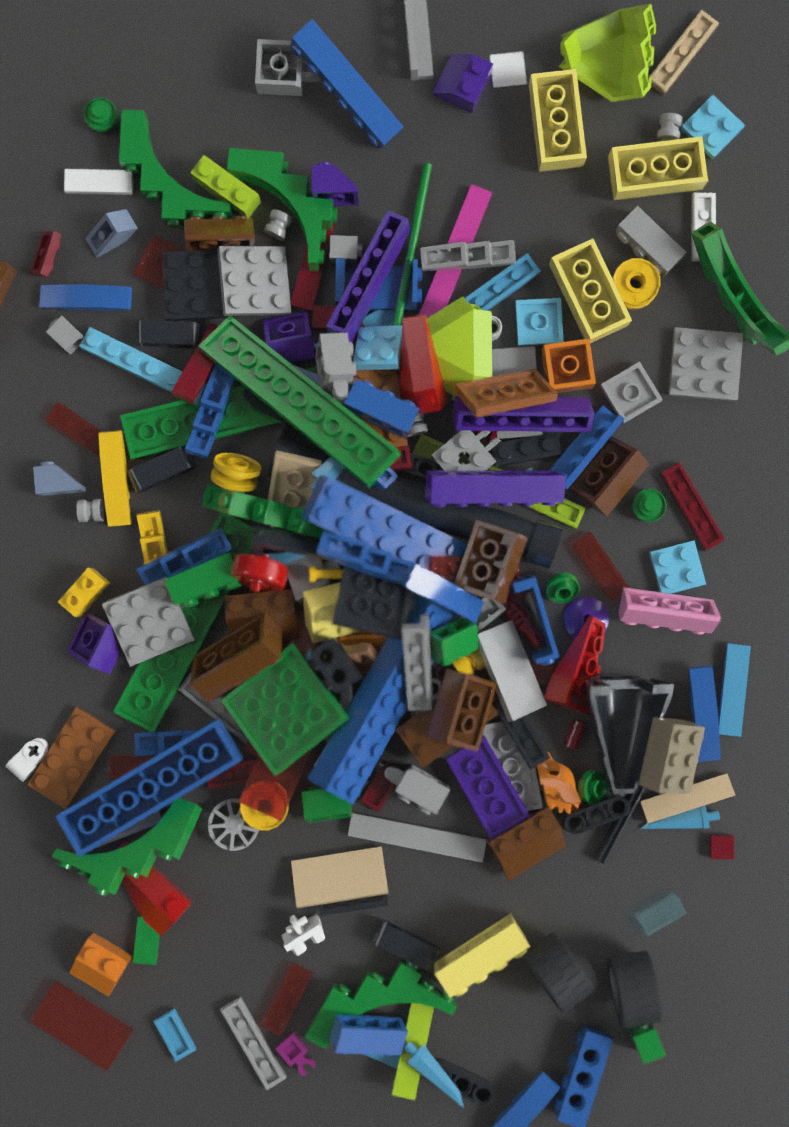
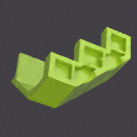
(613, 53)
(462, 343)

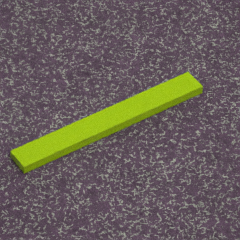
(565, 512)

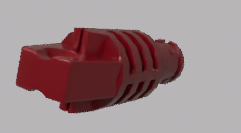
(522, 620)

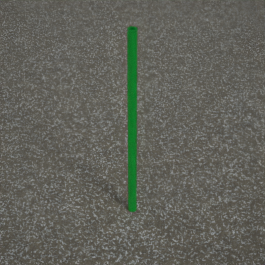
(412, 243)

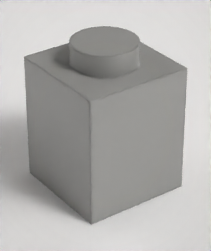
(345, 247)
(65, 334)

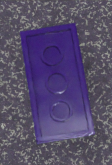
(487, 788)

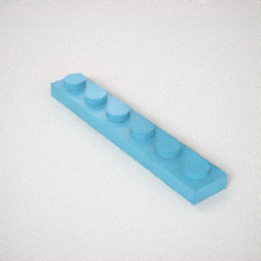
(133, 361)

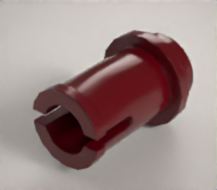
(575, 734)

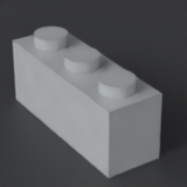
(650, 241)

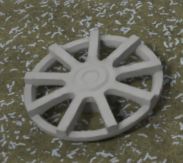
(233, 825)

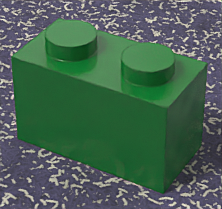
(453, 641)
(324, 805)
(646, 1042)

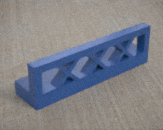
(587, 445)

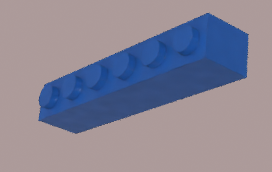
(345, 83)

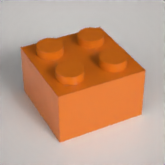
(569, 365)

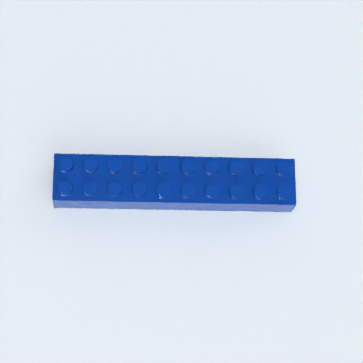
(373, 712)

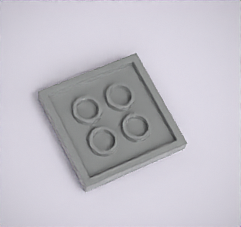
(254, 280)
(705, 364)
(147, 622)

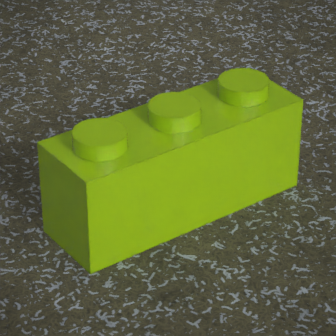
(225, 187)

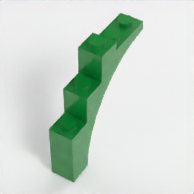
(138, 155)
(270, 172)
(735, 292)
(259, 510)
(136, 859)
(375, 992)

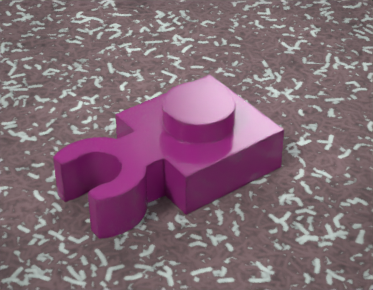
(294, 1051)

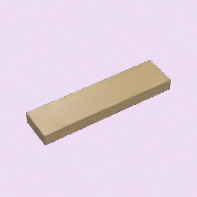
(683, 51)
(700, 795)

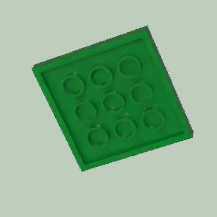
(285, 710)

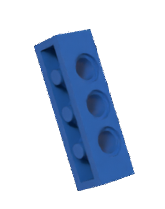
(578, 1112)

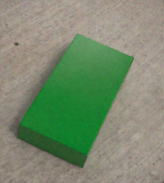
(145, 943)

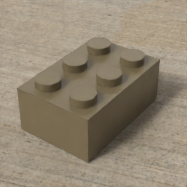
(671, 755)

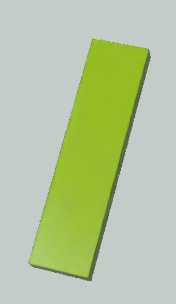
(418, 1029)

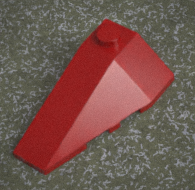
(419, 367)
(578, 665)
(156, 898)

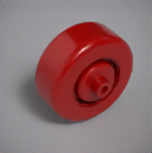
(259, 572)

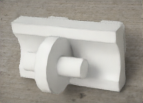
(300, 931)

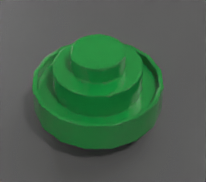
(100, 115)
(649, 505)
(562, 587)
(592, 787)

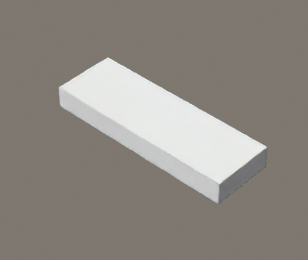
(98, 181)
(702, 212)

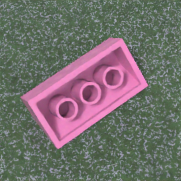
(668, 610)

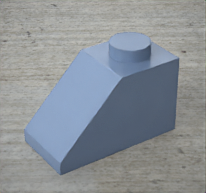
(111, 232)
(54, 480)

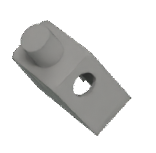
(299, 575)

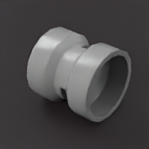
(669, 127)
(277, 226)
(418, 426)
(90, 510)

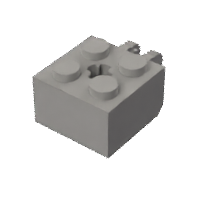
(281, 81)
(335, 365)
(466, 444)
(419, 787)

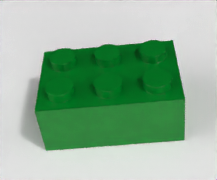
(202, 582)

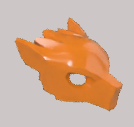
(560, 788)

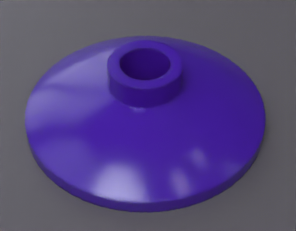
(579, 608)

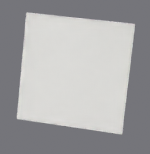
(508, 69)

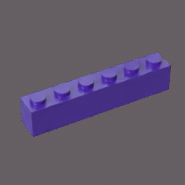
(369, 275)
(563, 415)
(494, 487)

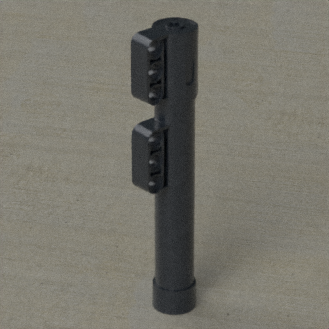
(408, 496)

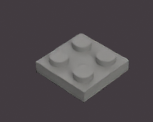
(631, 392)

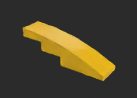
(114, 478)
(152, 535)

